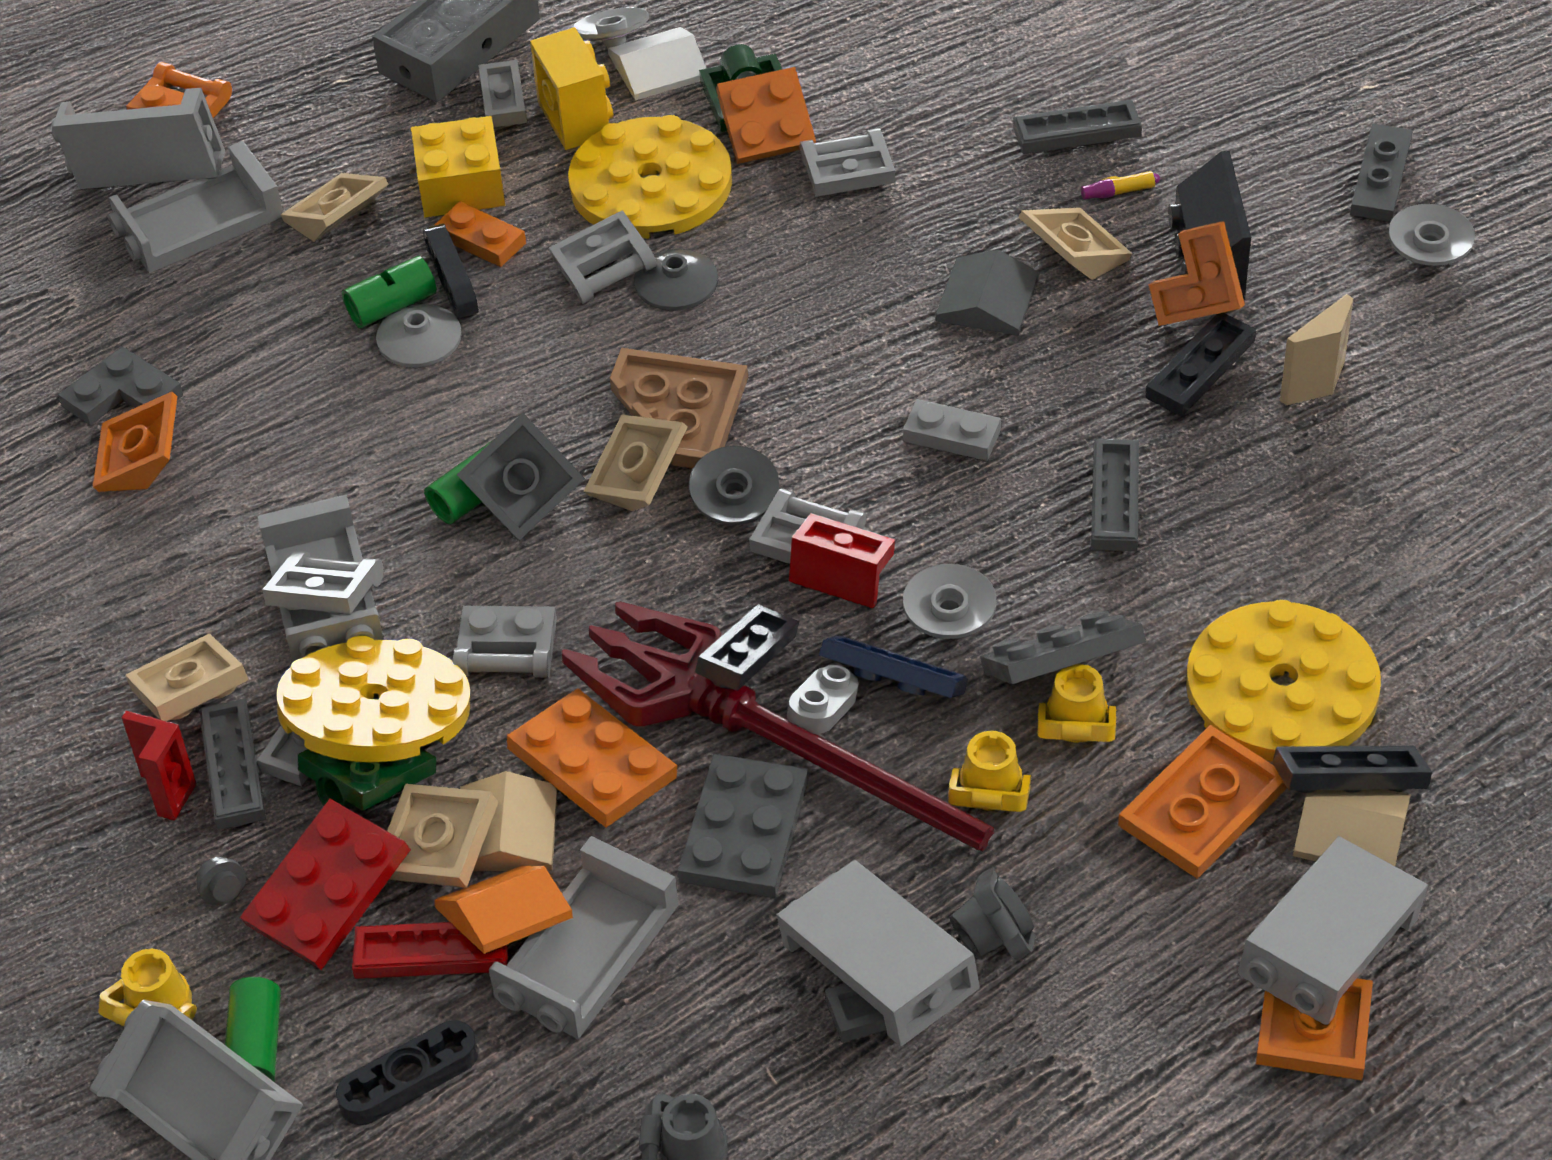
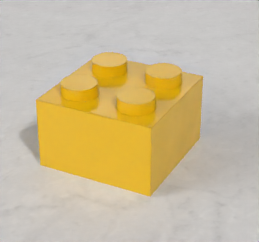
(571, 86)
(457, 164)

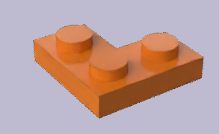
(1210, 282)

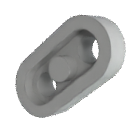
(823, 699)

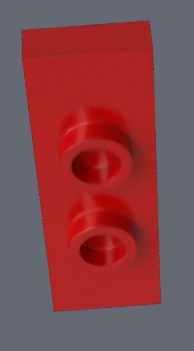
(418, 951)

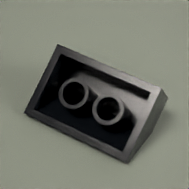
(1210, 198)

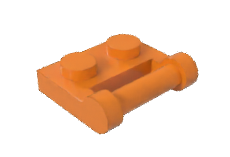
(158, 91)

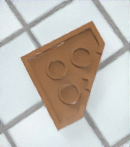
(681, 390)

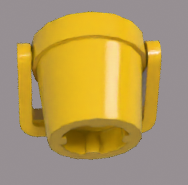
(1077, 708)
(990, 776)
(148, 977)

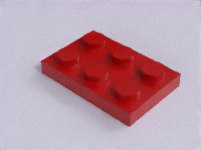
(325, 884)

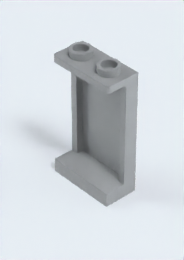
(140, 143)
(198, 212)
(327, 533)
(1330, 928)
(881, 949)
(578, 964)
(194, 1088)

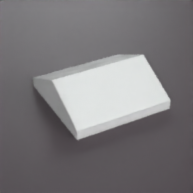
(658, 62)

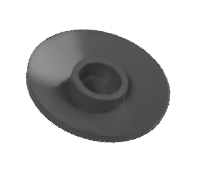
(678, 281)
(730, 470)

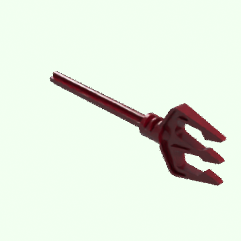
(679, 691)

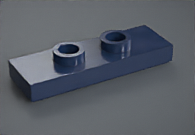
(875, 662)

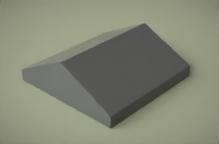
(988, 292)
(520, 476)

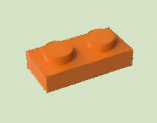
(482, 234)

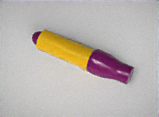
(1119, 185)

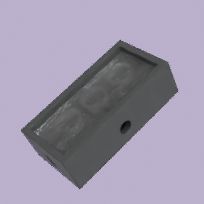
(444, 41)

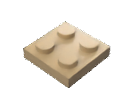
(187, 678)
(442, 831)

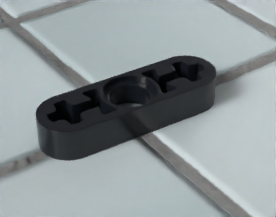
(450, 271)
(400, 1093)

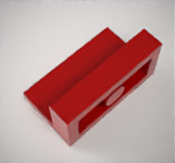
(839, 559)
(161, 761)

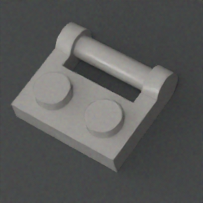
(848, 163)
(598, 247)
(777, 526)
(322, 583)
(506, 639)

